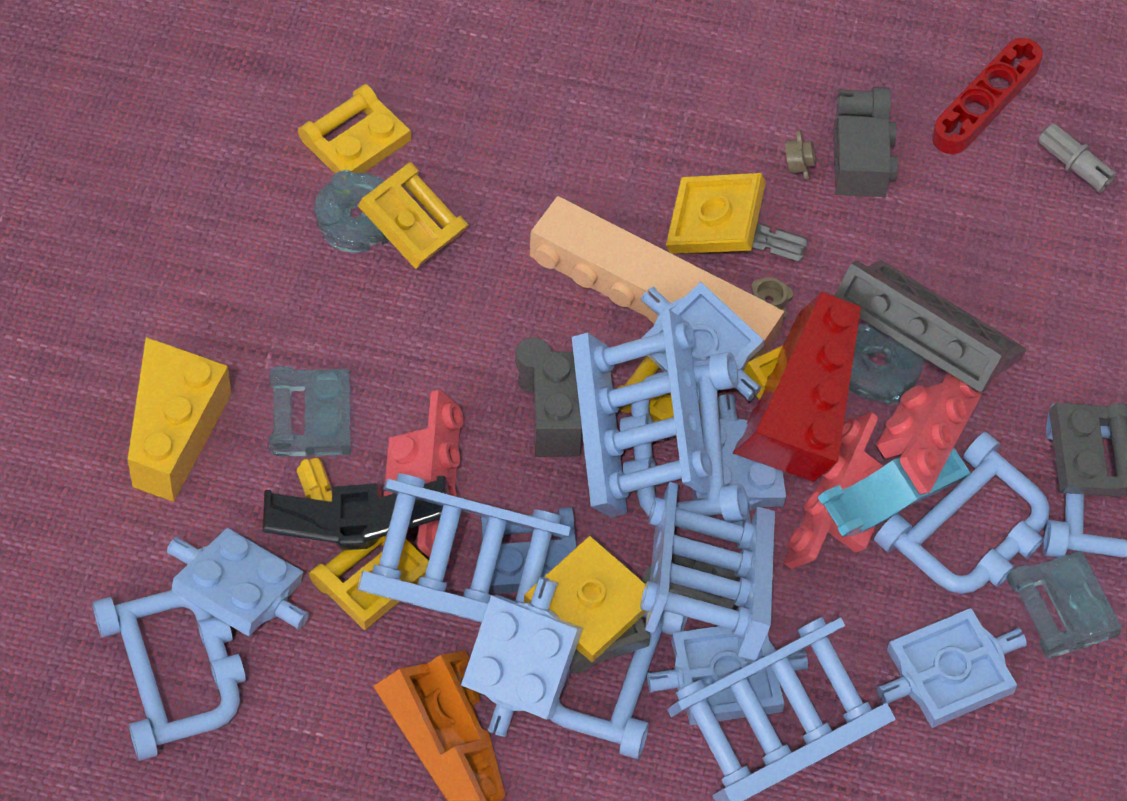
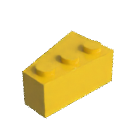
(173, 416)

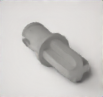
(1077, 157)

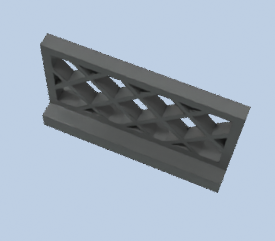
(929, 324)

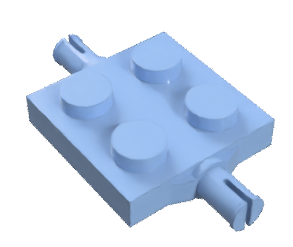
(715, 332)
(761, 482)
(237, 582)
(712, 655)
(522, 656)
(952, 667)

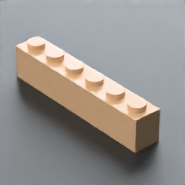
(626, 266)

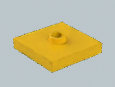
(716, 213)
(595, 595)

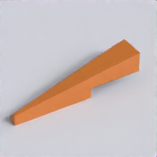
(444, 727)

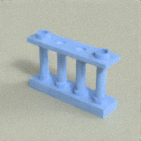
(600, 402)
(752, 565)
(431, 589)
(819, 738)

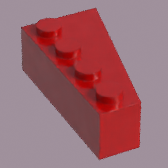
(806, 395)

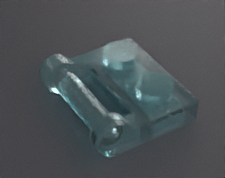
(325, 412)
(1076, 598)

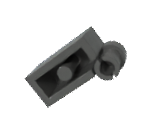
(864, 143)
(555, 397)

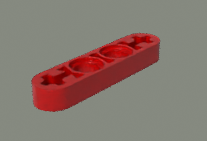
(990, 97)

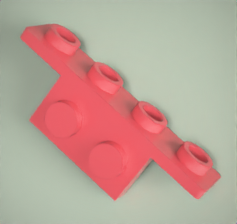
(928, 428)
(429, 454)
(851, 468)

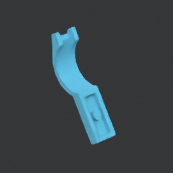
(884, 495)

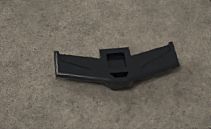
(351, 520)

